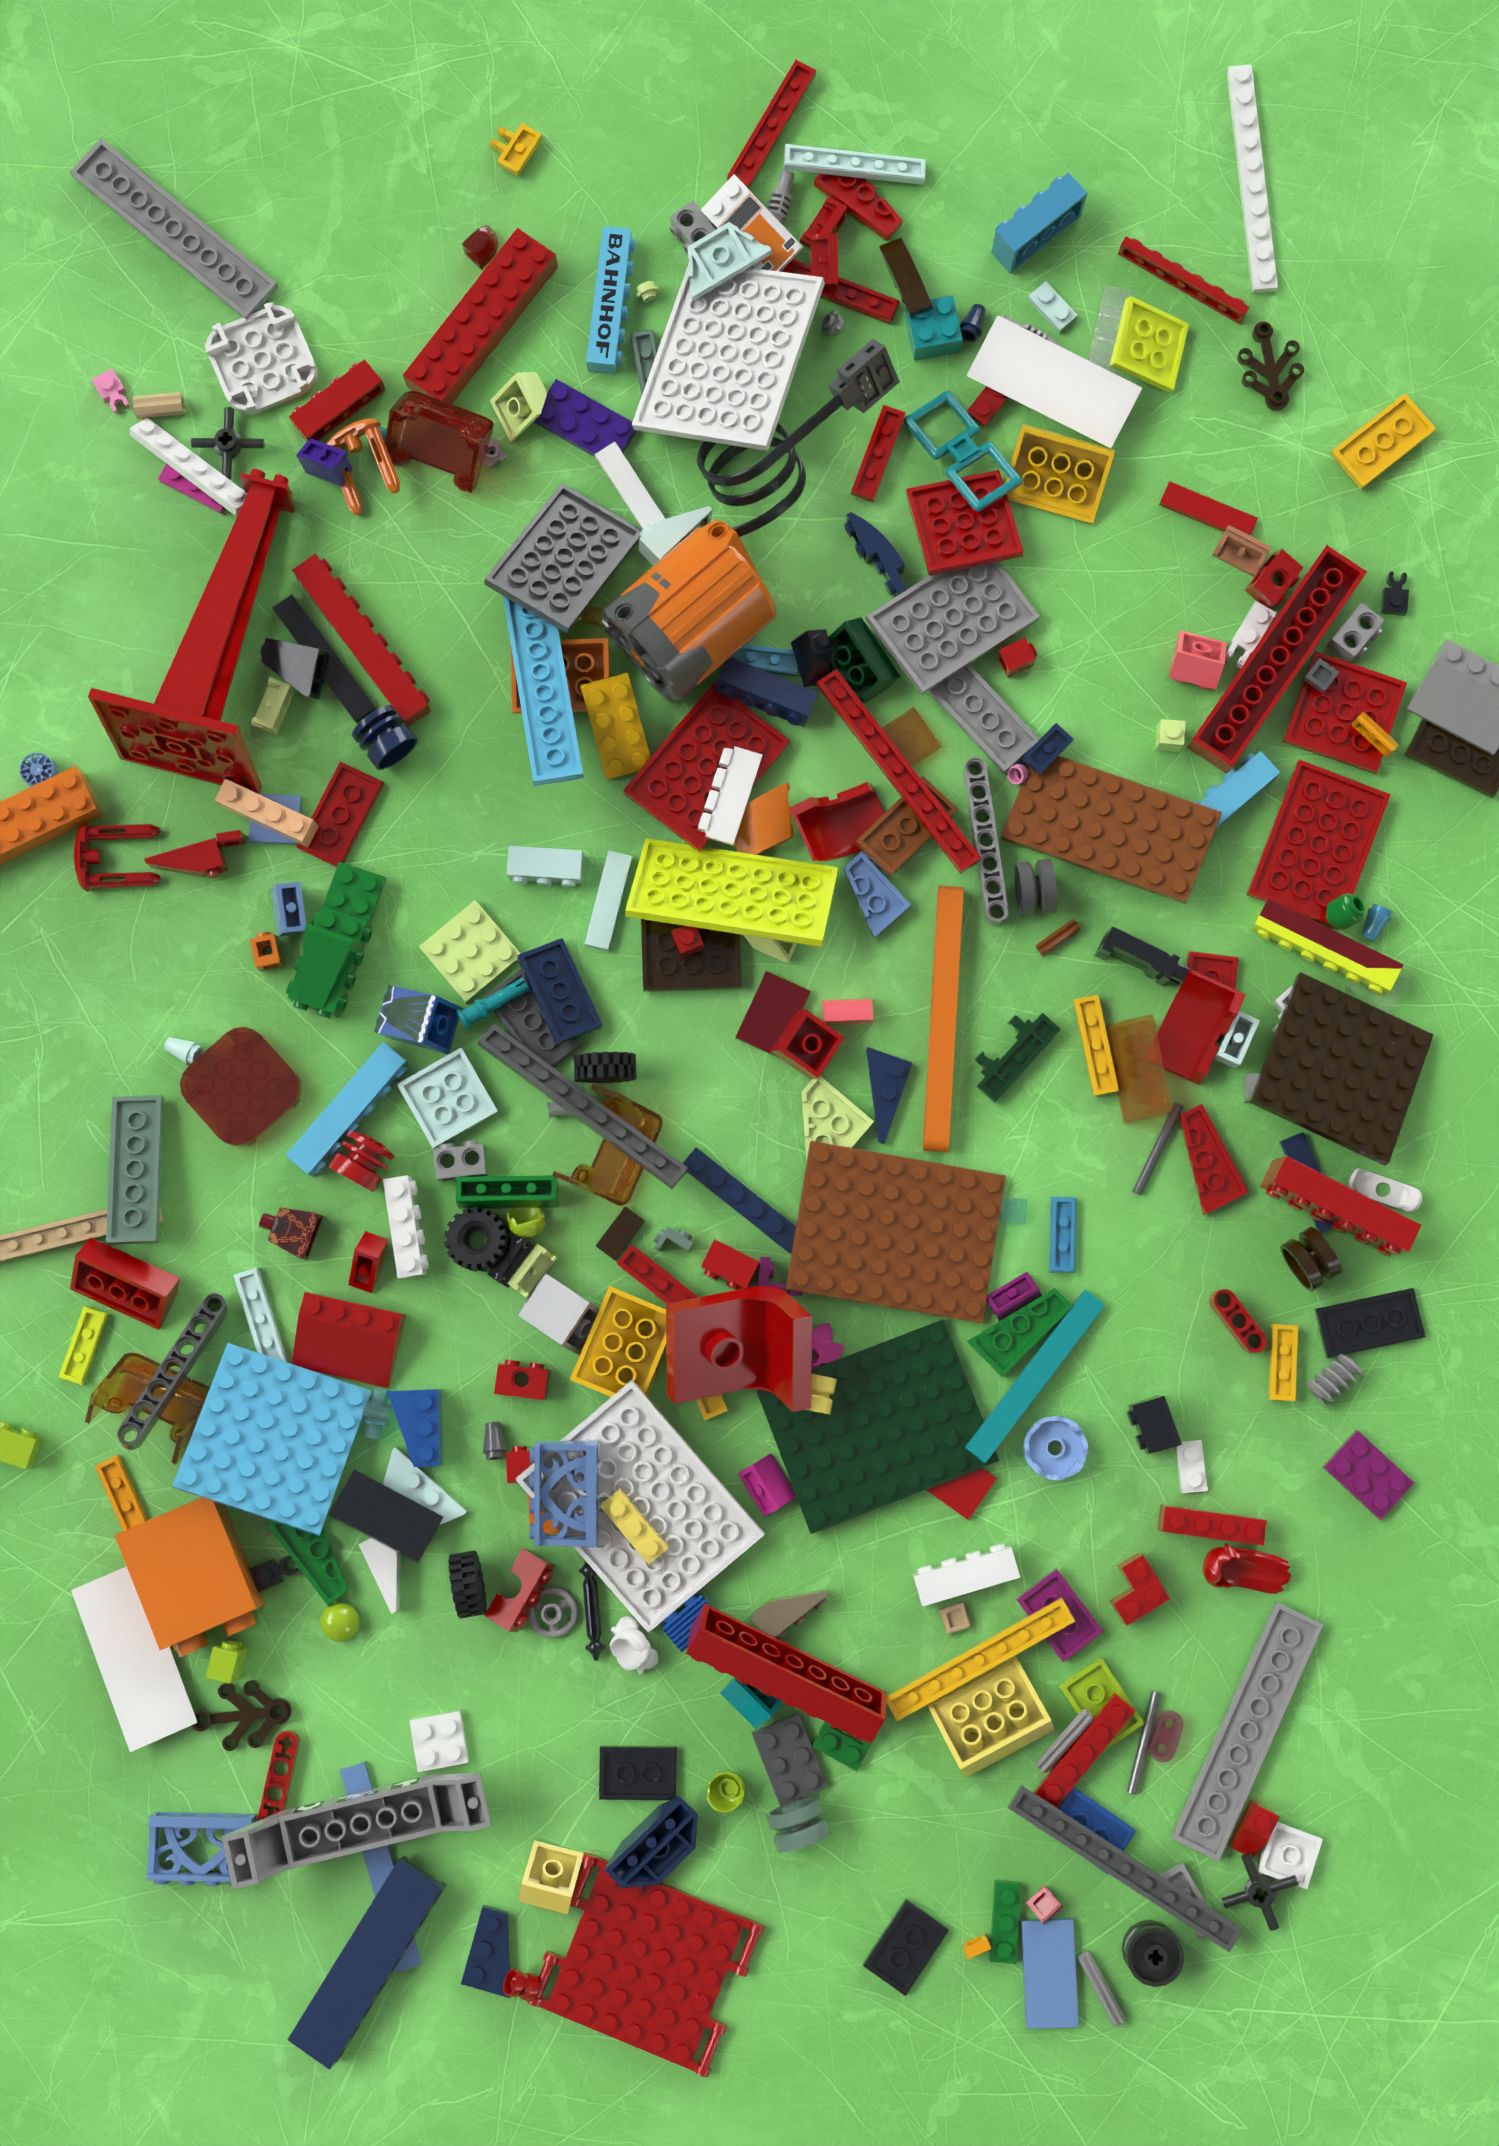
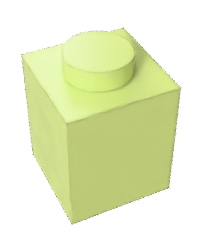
(1170, 735)

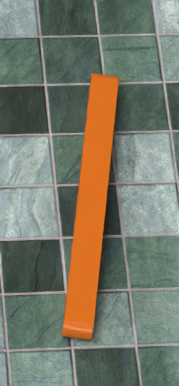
(943, 1019)

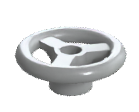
(554, 1632)

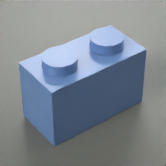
(288, 909)

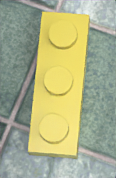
(634, 1526)

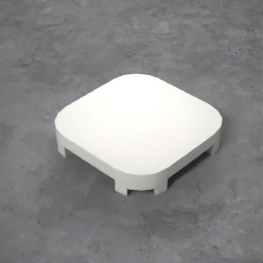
(261, 360)

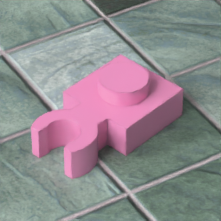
(111, 389)

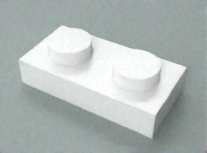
(1191, 1467)

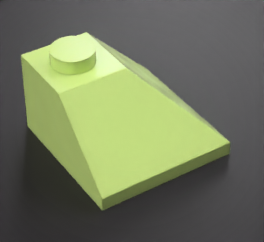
(519, 402)

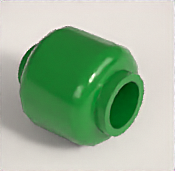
(1345, 911)

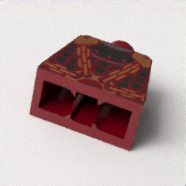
(292, 1230)

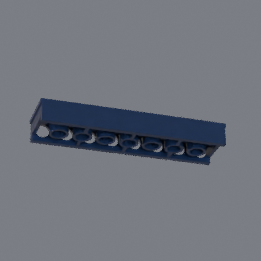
(366, 1963)

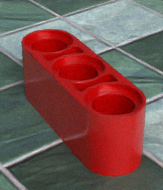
(1249, 1325)

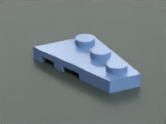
(875, 894)

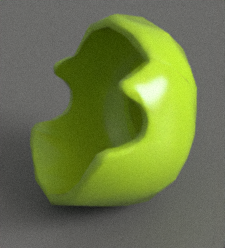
(526, 1221)
(339, 1621)
(726, 1791)

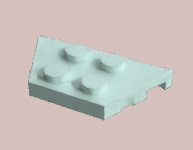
(722, 257)
(420, 1487)

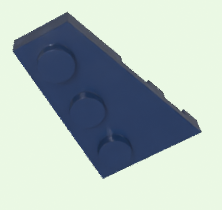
(489, 1952)

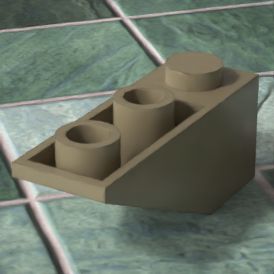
(781, 1612)

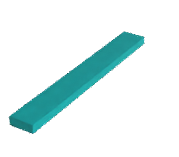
(1034, 1376)

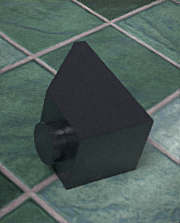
(812, 655)

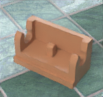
(1241, 551)

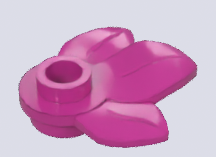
(823, 1347)

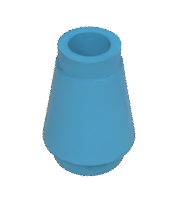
(1375, 922)

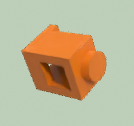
(263, 941)

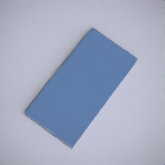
(1049, 1973)

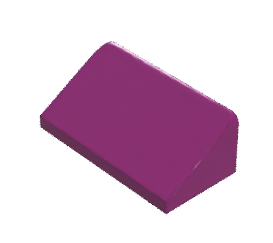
(1013, 1296)

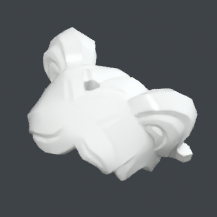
(631, 1646)

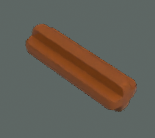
(1057, 937)

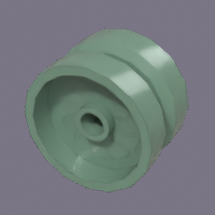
(798, 1824)

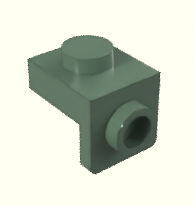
(680, 1238)

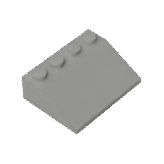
(1461, 696)

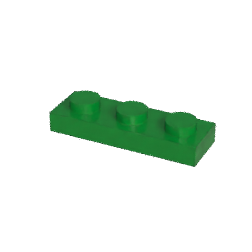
(1005, 1921)

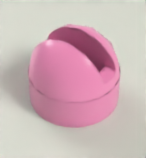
(1017, 774)

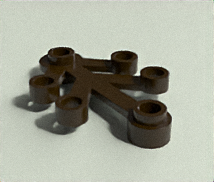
(1271, 369)
(246, 1714)

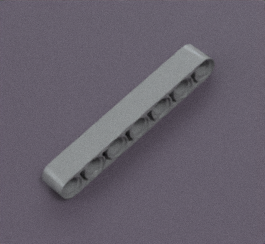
(986, 829)

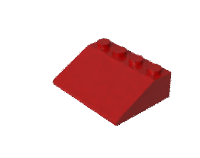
(347, 1339)

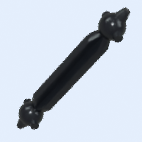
(592, 1611)

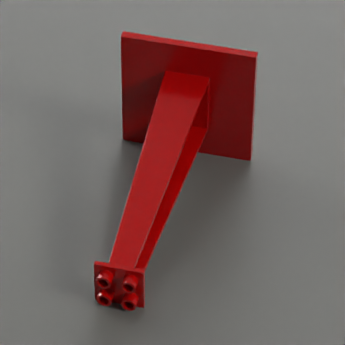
(184, 724)

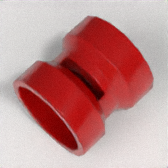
(521, 1985)

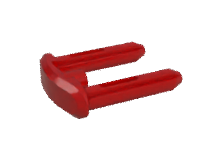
(84, 856)

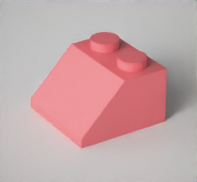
(1197, 660)

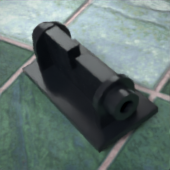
(517, 1253)

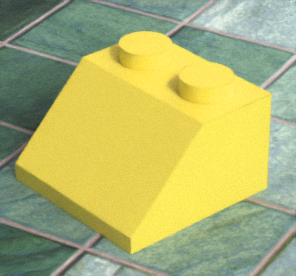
(550, 1877)

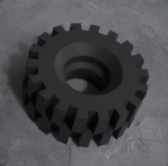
(605, 1067)
(459, 1235)
(467, 1584)

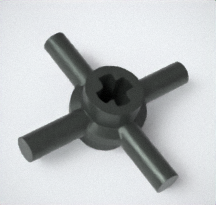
(231, 439)
(1262, 1901)

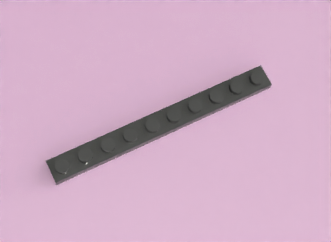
(583, 1106)
(1125, 1868)

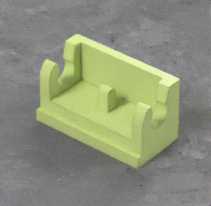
(273, 706)
(531, 1270)

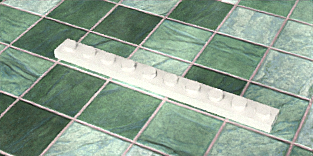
(1252, 179)

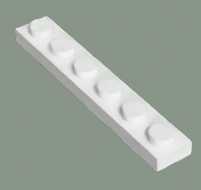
(189, 465)

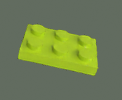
(1092, 1689)

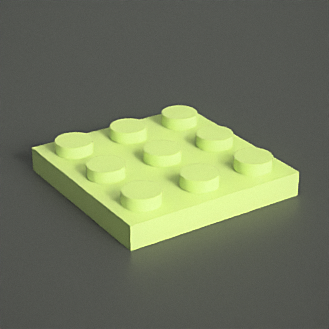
(470, 951)

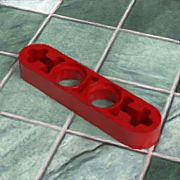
(276, 1780)

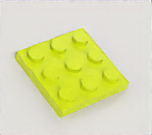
(1149, 344)

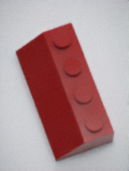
(124, 1283)

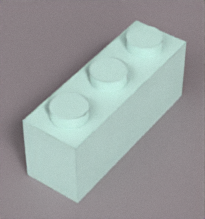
(545, 865)

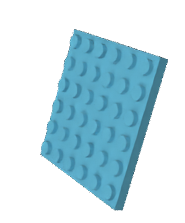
(272, 1439)

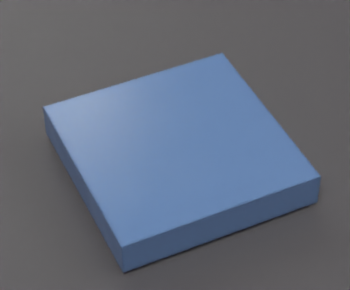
(259, 834)

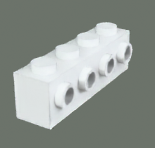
(404, 1227)
(965, 1575)

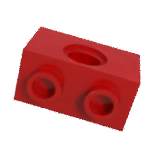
(1262, 586)
(507, 1384)

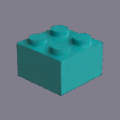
(935, 331)

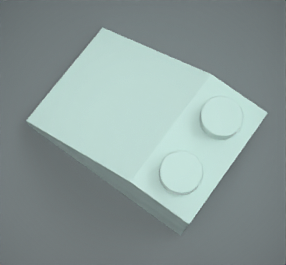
(668, 533)

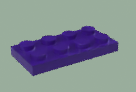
(583, 420)

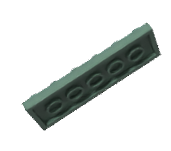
(135, 1170)

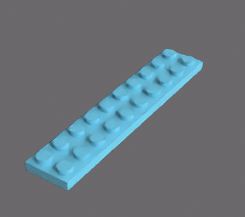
(543, 697)

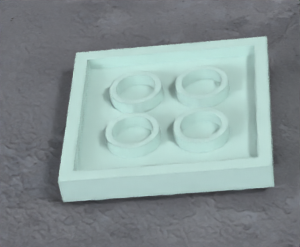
(447, 1098)

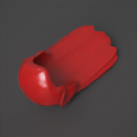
(1245, 1569)

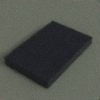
(637, 1772)
(905, 1947)

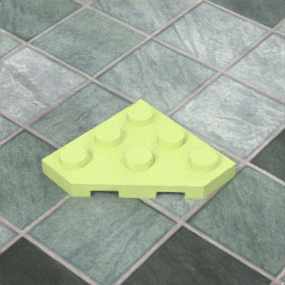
(831, 1116)

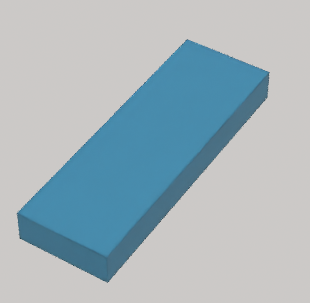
(1062, 1234)

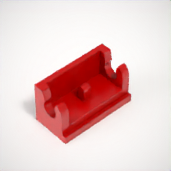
(827, 221)
(825, 258)

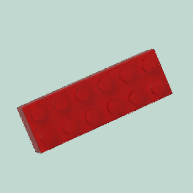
(1340, 1205)

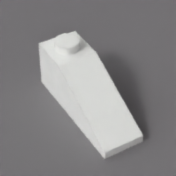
(386, 1570)

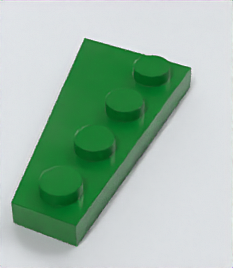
(1016, 1334)
(314, 1559)

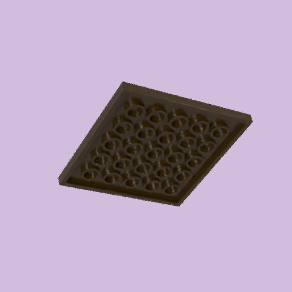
(1342, 1069)

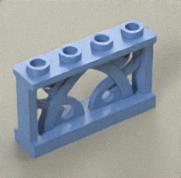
(585, 1464)
(172, 1824)

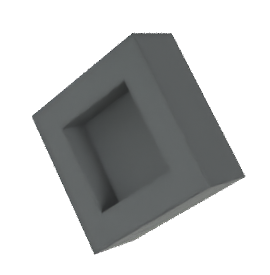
(1321, 675)

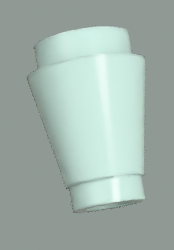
(184, 1050)

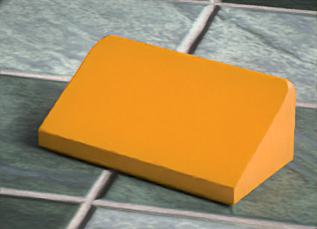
(1375, 734)

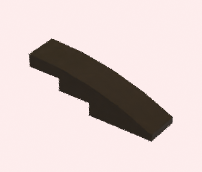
(906, 277)

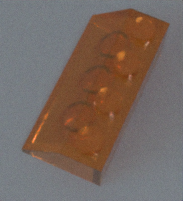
(1139, 1069)

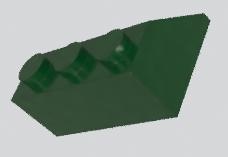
(861, 660)

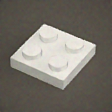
(439, 1741)
(1289, 1854)

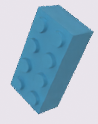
(1038, 222)

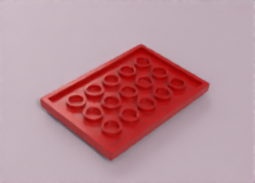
(682, 770)
(1318, 841)

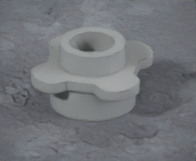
(832, 323)
(498, 455)

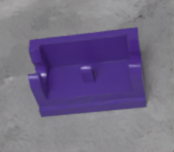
(324, 461)

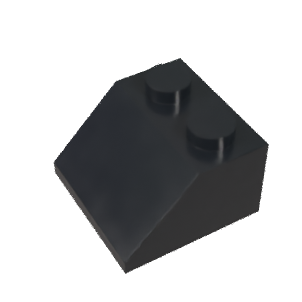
(1153, 1424)

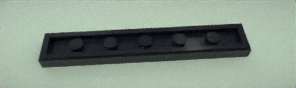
(335, 672)

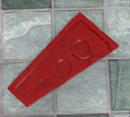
(861, 202)
(1211, 1165)

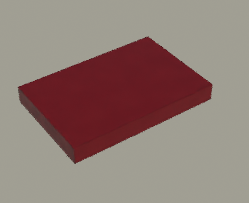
(771, 1012)

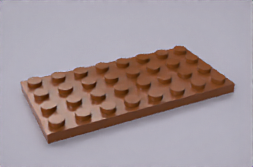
(1113, 827)

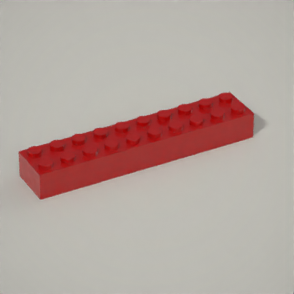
(1276, 659)

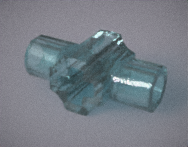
(376, 1413)

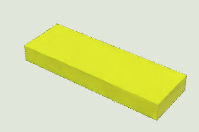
(83, 1345)

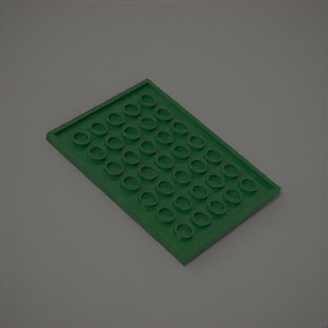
(890, 1432)

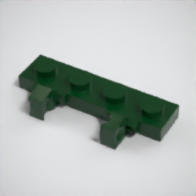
(1002, 1072)

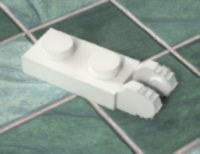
(1250, 632)

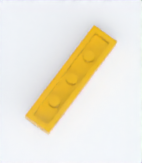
(1095, 1045)

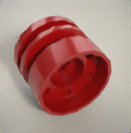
(362, 1160)

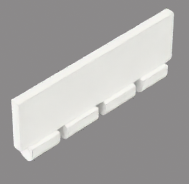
(735, 788)

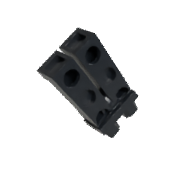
(1152, 960)

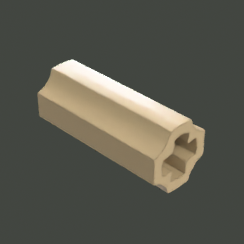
(159, 405)

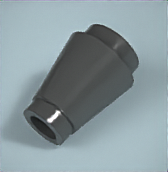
(494, 1442)

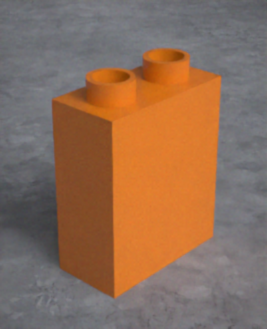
(190, 1574)

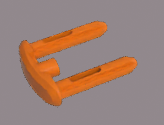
(350, 438)

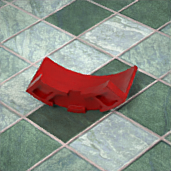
(836, 824)
(1194, 1023)

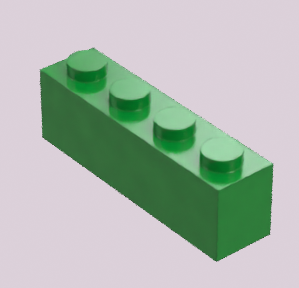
(507, 1191)

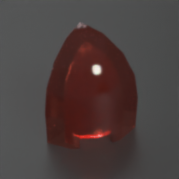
(481, 246)

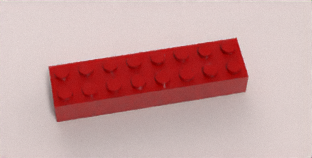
(481, 318)
(787, 1673)

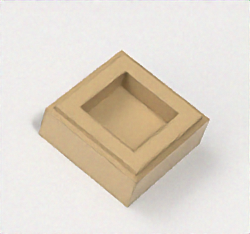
(955, 1617)

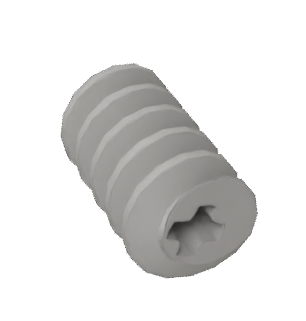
(1334, 1379)

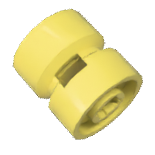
(821, 1389)

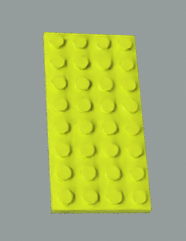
(732, 892)

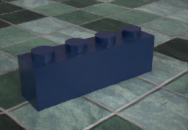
(766, 691)

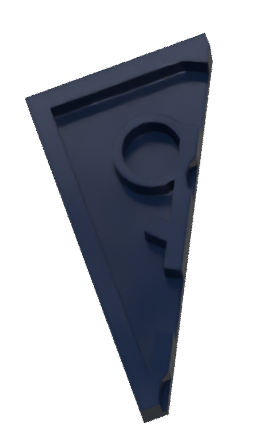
(887, 1082)

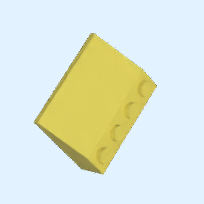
(991, 1716)

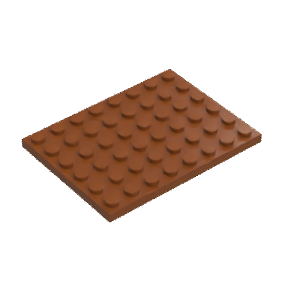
(895, 1232)

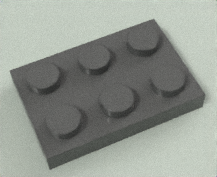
(789, 1759)

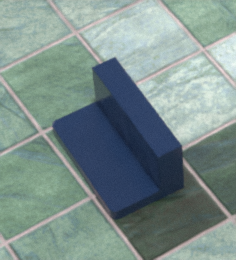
(1047, 749)

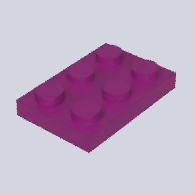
(1368, 1475)
(1072, 1637)

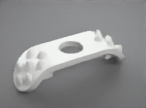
(1400, 1194)

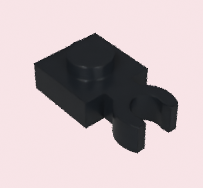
(1395, 598)
(269, 1573)

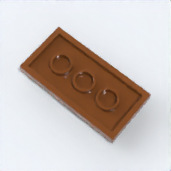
(899, 833)

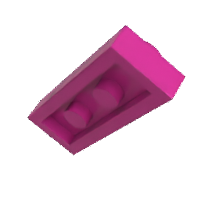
(179, 483)

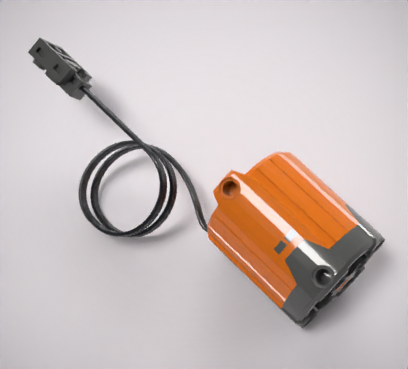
(706, 591)

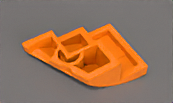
(765, 822)

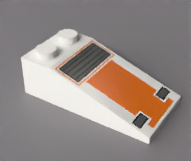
(740, 207)

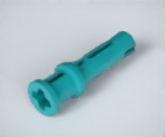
(483, 1008)

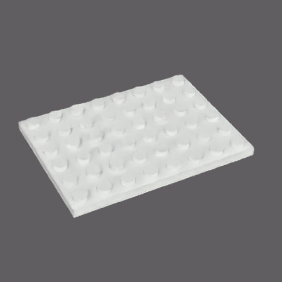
(729, 359)
(673, 1493)

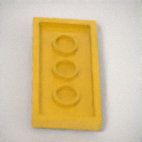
(1383, 441)
(616, 725)

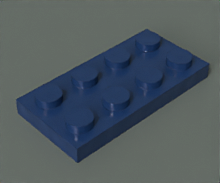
(559, 991)

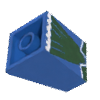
(418, 1019)

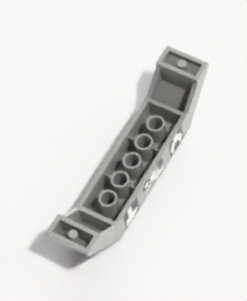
(355, 1824)

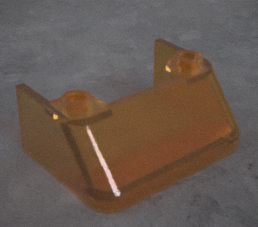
(612, 1172)
(127, 1382)

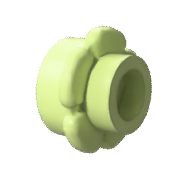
(647, 291)

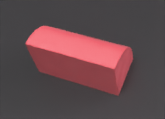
(847, 1011)

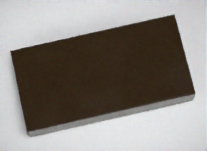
(620, 1233)

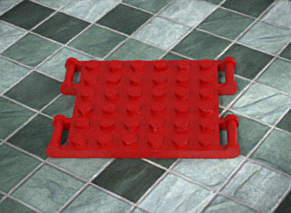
(647, 1966)

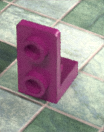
(767, 1271)

